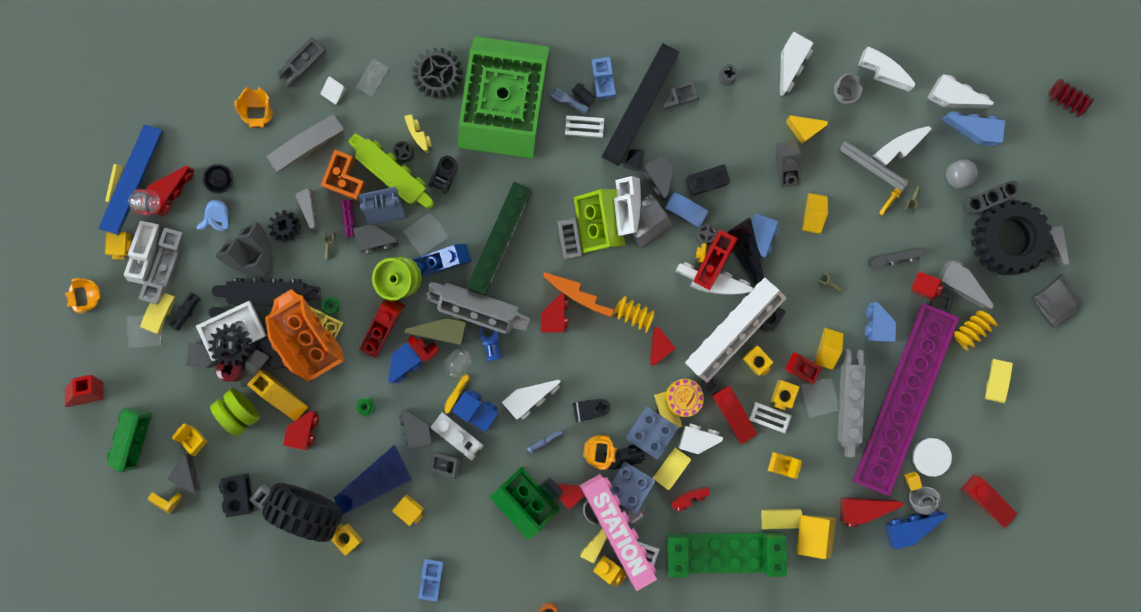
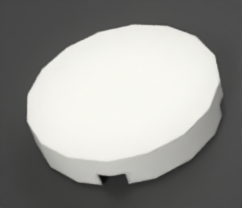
(931, 457)

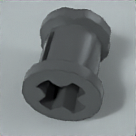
(723, 76)

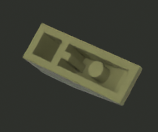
(446, 330)

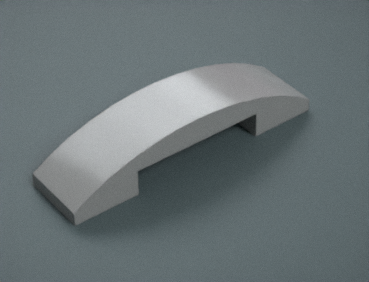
(163, 267)

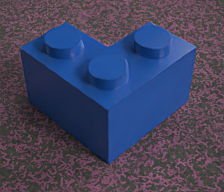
(476, 411)

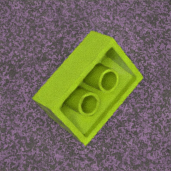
(597, 221)

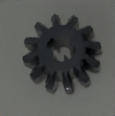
(280, 232)

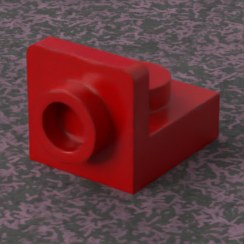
(425, 352)

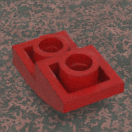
(683, 501)

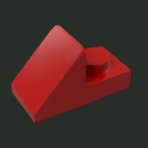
(803, 368)

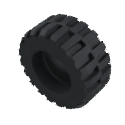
(1035, 232)
(302, 512)

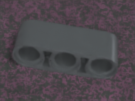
(999, 193)

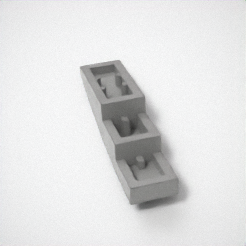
(305, 143)

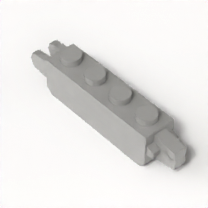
(476, 308)
(851, 403)

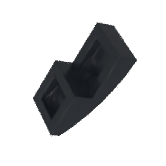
(551, 488)

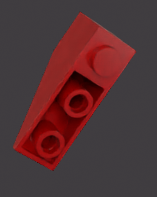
(170, 188)
(381, 327)

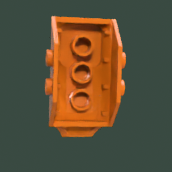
(301, 338)

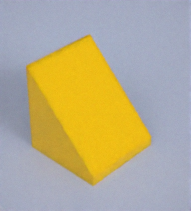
(913, 481)

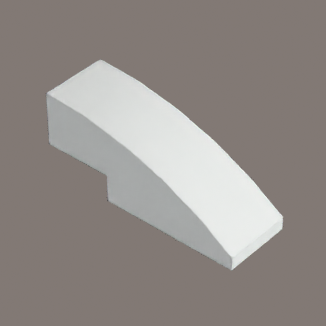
(886, 69)
(900, 146)
(627, 205)
(142, 252)

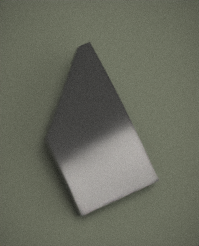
(682, 94)

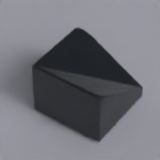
(634, 159)

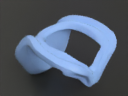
(215, 212)

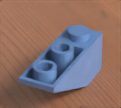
(980, 130)

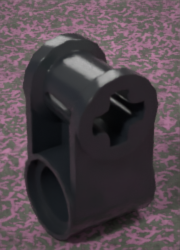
(443, 175)
(587, 409)

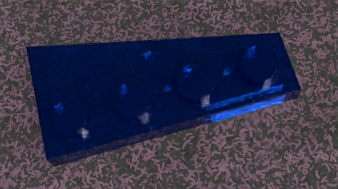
(376, 480)

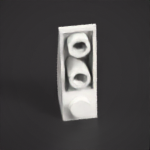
(792, 56)
(952, 94)
(524, 398)

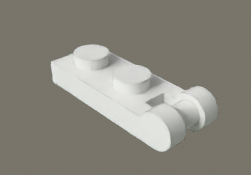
(456, 435)

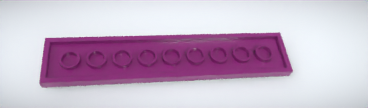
(905, 399)

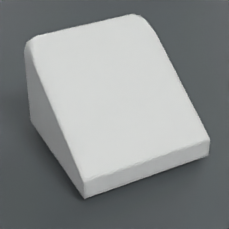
(333, 90)

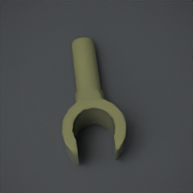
(913, 203)
(328, 242)
(829, 282)

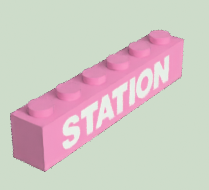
(618, 531)

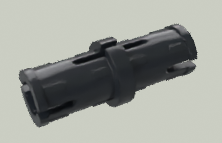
(184, 311)

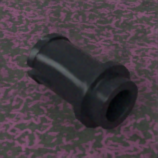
(583, 94)

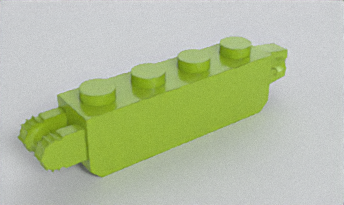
(389, 172)

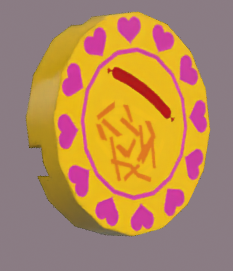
(684, 397)

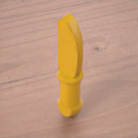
(895, 194)
(451, 401)

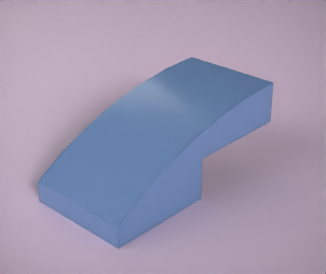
(603, 78)
(686, 209)
(431, 580)

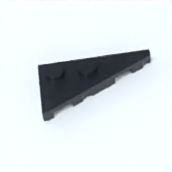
(747, 250)

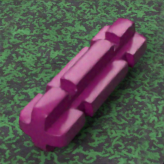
(348, 218)

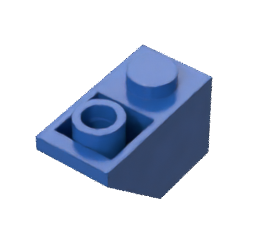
(402, 362)

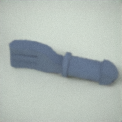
(563, 98)
(541, 443)

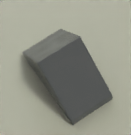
(446, 464)
(185, 474)

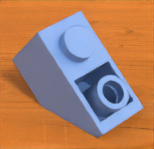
(764, 230)
(880, 324)

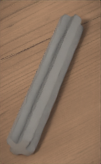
(873, 166)

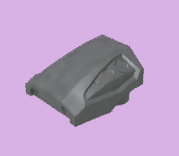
(651, 222)
(1057, 301)

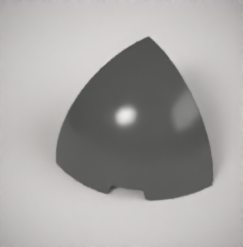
(248, 251)

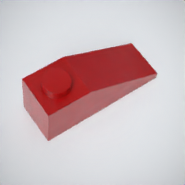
(715, 259)
(734, 414)
(989, 500)
(862, 510)

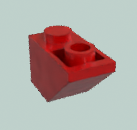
(553, 316)
(83, 390)
(300, 432)

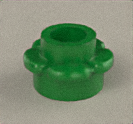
(325, 305)
(370, 406)

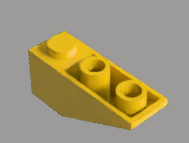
(277, 394)

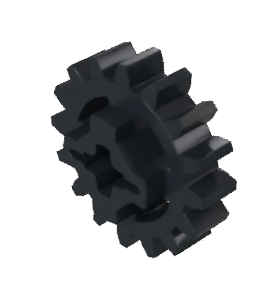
(223, 349)

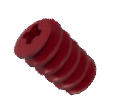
(1070, 97)
(230, 373)

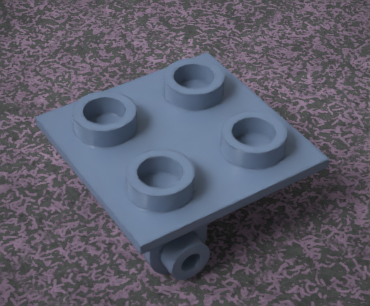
(381, 206)
(652, 432)
(631, 487)

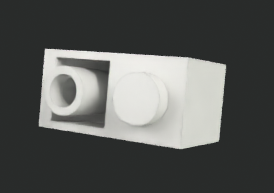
(696, 440)

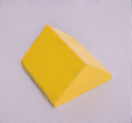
(816, 536)

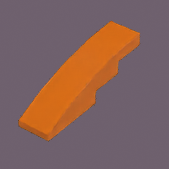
(571, 290)

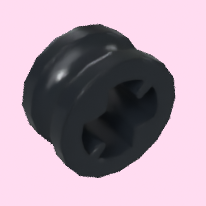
(713, 390)

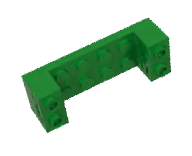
(726, 553)

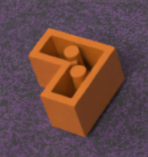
(339, 179)

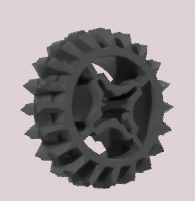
(431, 75)

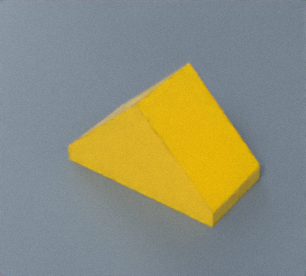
(805, 127)
(815, 213)
(829, 349)

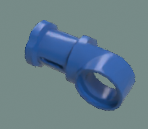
(491, 341)

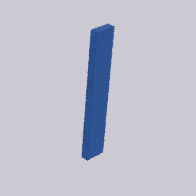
(131, 179)

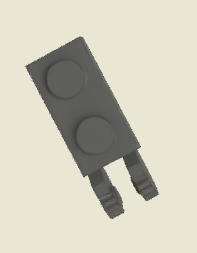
(302, 61)
(895, 257)

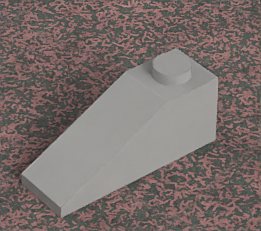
(962, 282)

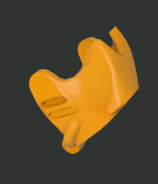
(254, 99)
(92, 293)
(590, 451)

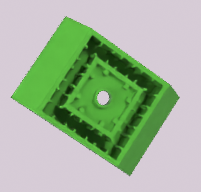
(507, 123)

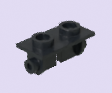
(631, 453)

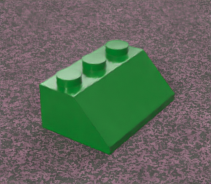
(128, 439)
(524, 503)

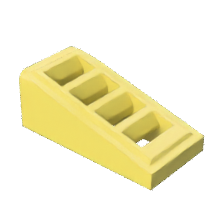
(593, 549)

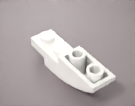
(723, 285)

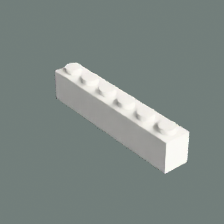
(735, 330)

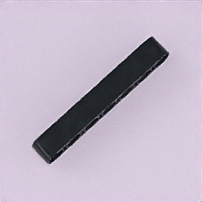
(640, 104)

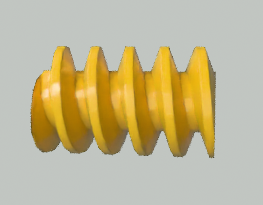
(634, 313)
(974, 328)

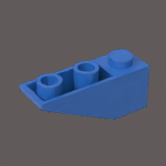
(443, 259)
(911, 530)

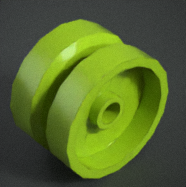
(396, 278)
(234, 412)

